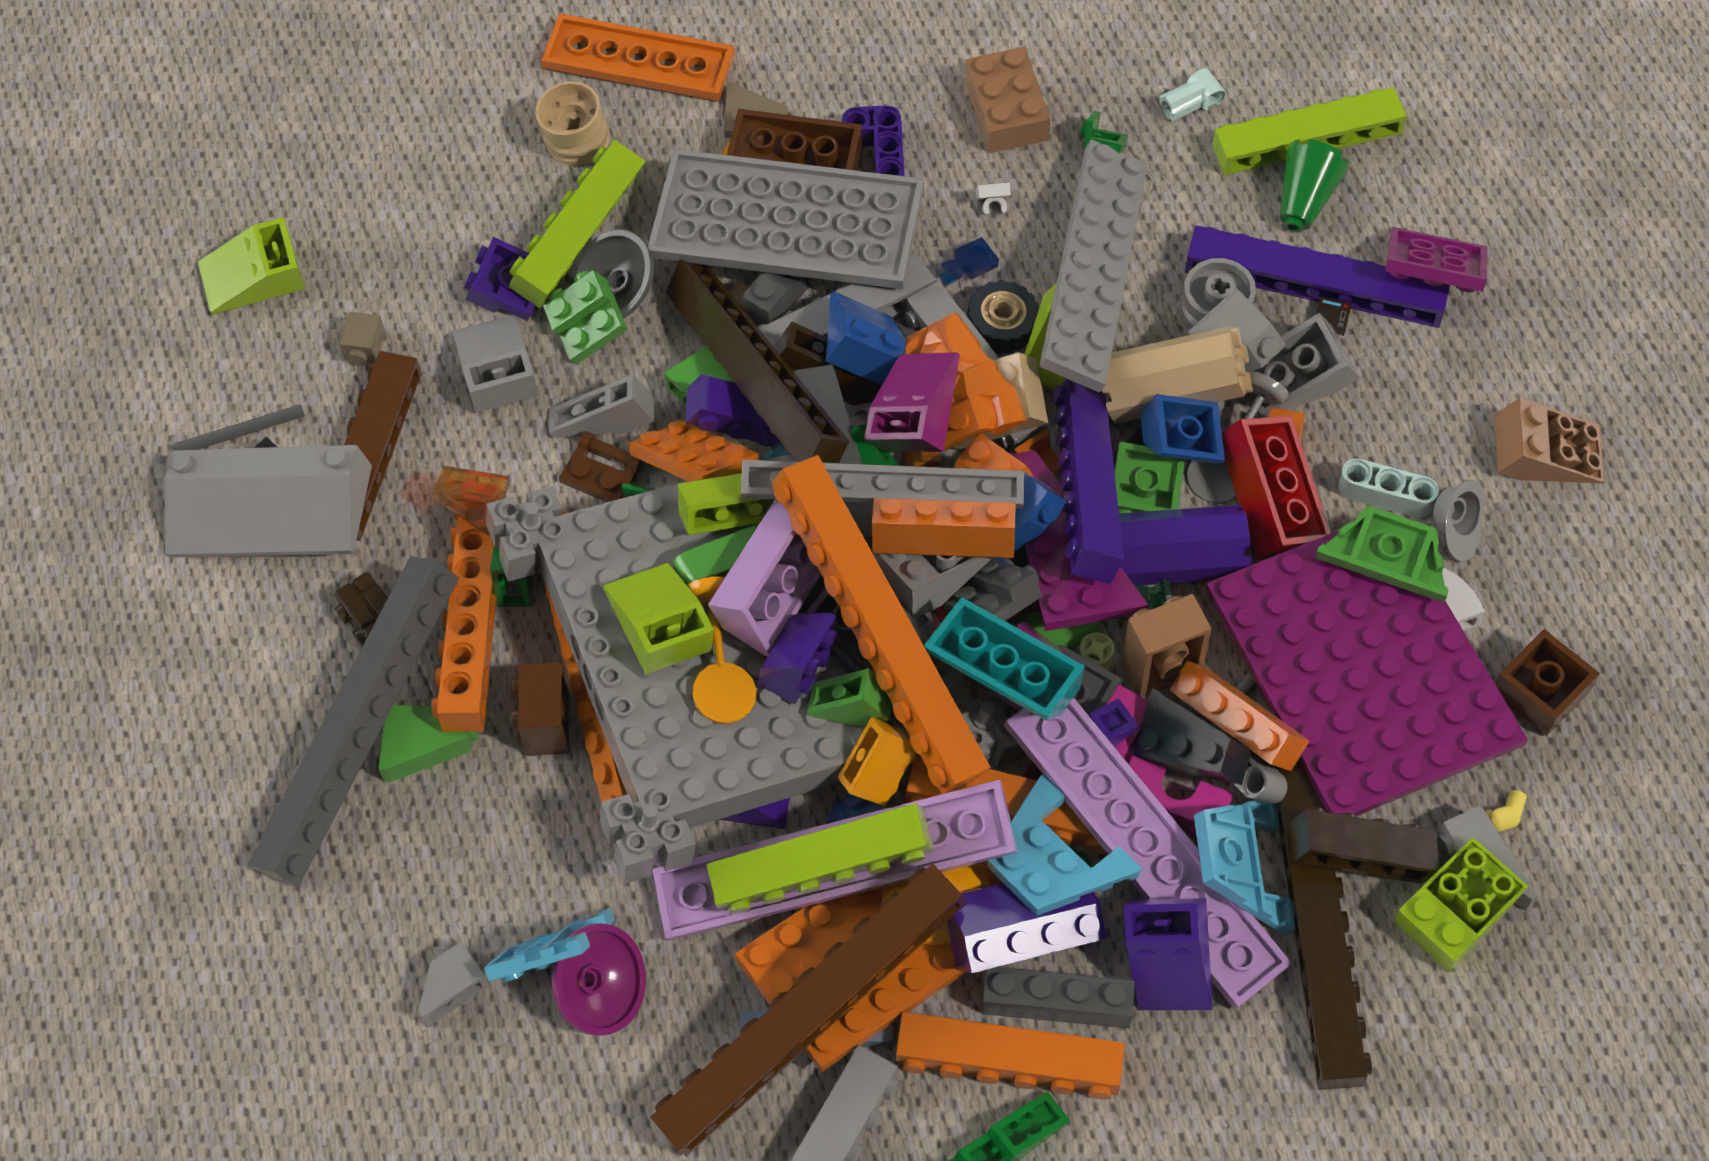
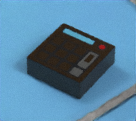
(1335, 313)

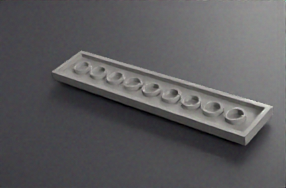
(1094, 267)

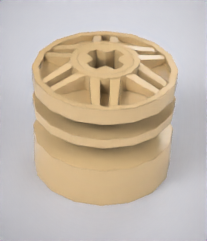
(572, 123)

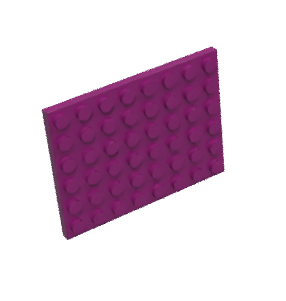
(1365, 676)

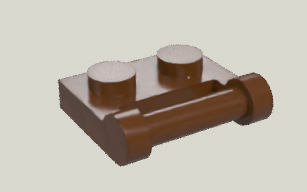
(595, 477)

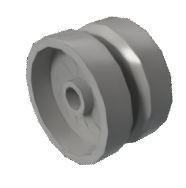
(1209, 284)

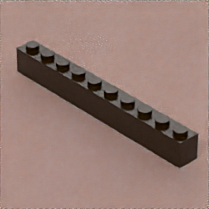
(755, 365)
(1323, 952)

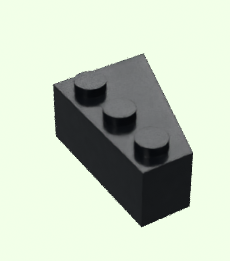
(1187, 743)

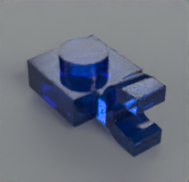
(972, 258)

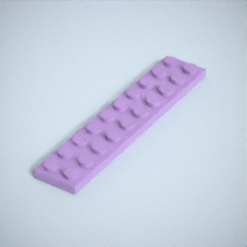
(1126, 814)
(963, 829)

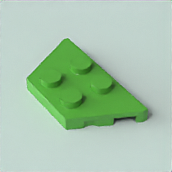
(1390, 551)

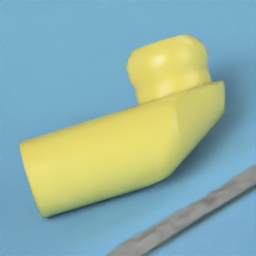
(1510, 815)

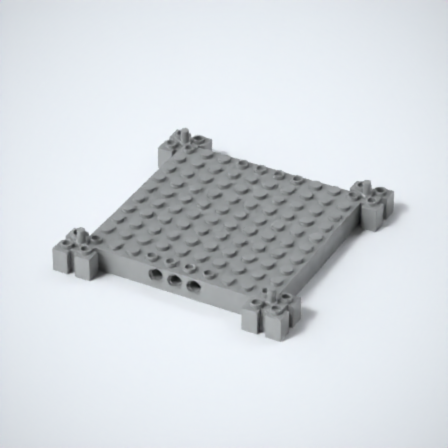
(669, 755)

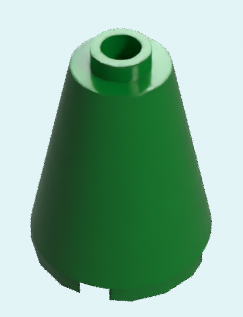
(1309, 181)

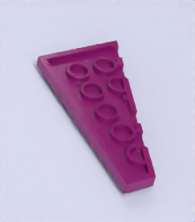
(1065, 597)

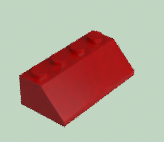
(1273, 484)

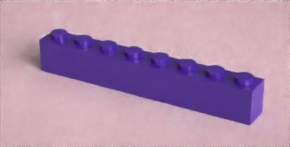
(1318, 274)
(1088, 482)

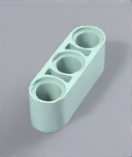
(1404, 483)

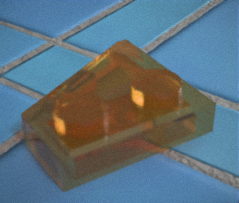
(468, 493)

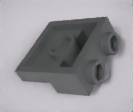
(1000, 588)

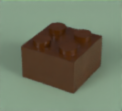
(1546, 682)
(542, 708)

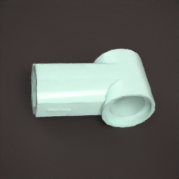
(1199, 91)

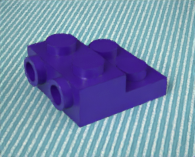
(491, 282)

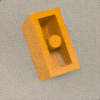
(877, 762)

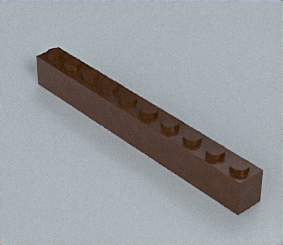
(808, 1009)

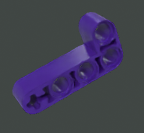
(882, 130)

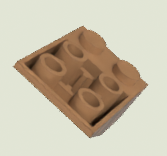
(1547, 444)

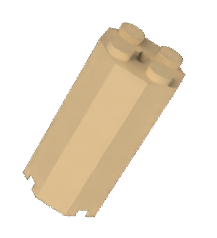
(1191, 366)

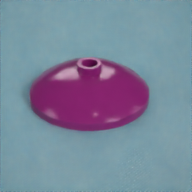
(612, 985)

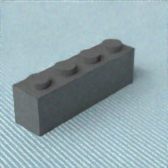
(1058, 997)

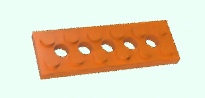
(646, 72)

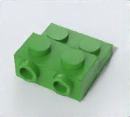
(585, 315)
(1146, 479)

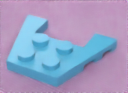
(1232, 859)
(1046, 869)
(544, 949)

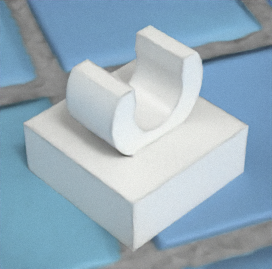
(993, 193)

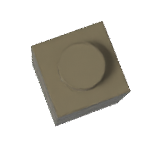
(362, 338)

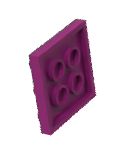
(1437, 260)

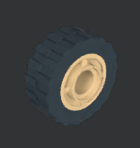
(1006, 300)

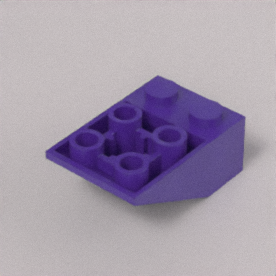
(1169, 953)

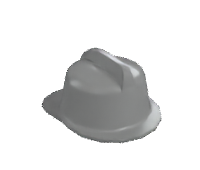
(1459, 517)

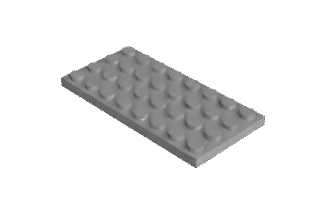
(787, 218)

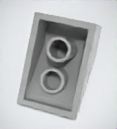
(1309, 365)

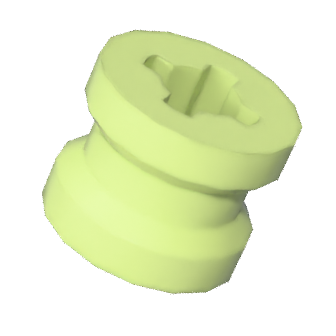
(1100, 646)

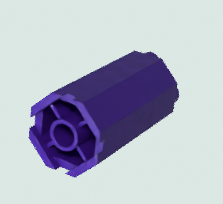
(1184, 544)

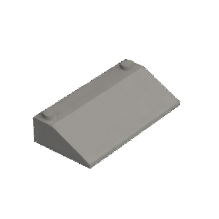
(264, 501)

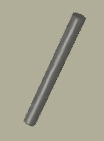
(241, 429)

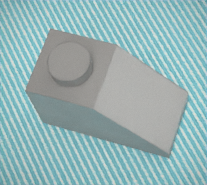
(450, 982)

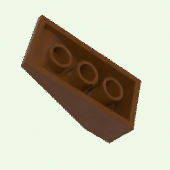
(796, 140)

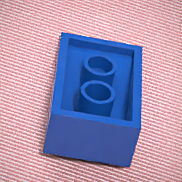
(862, 339)

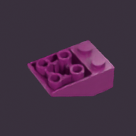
(914, 404)

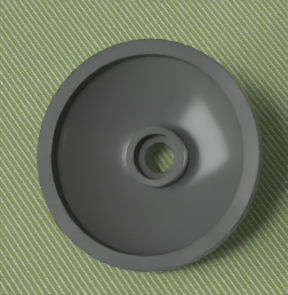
(625, 264)

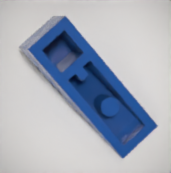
(1038, 513)

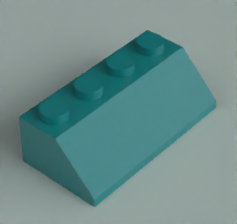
(1006, 660)

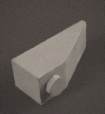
(605, 410)
(1476, 823)

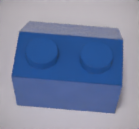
(1183, 428)

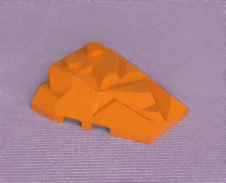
(980, 395)

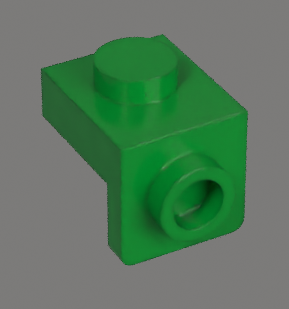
(1090, 131)

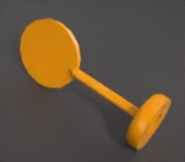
(721, 689)

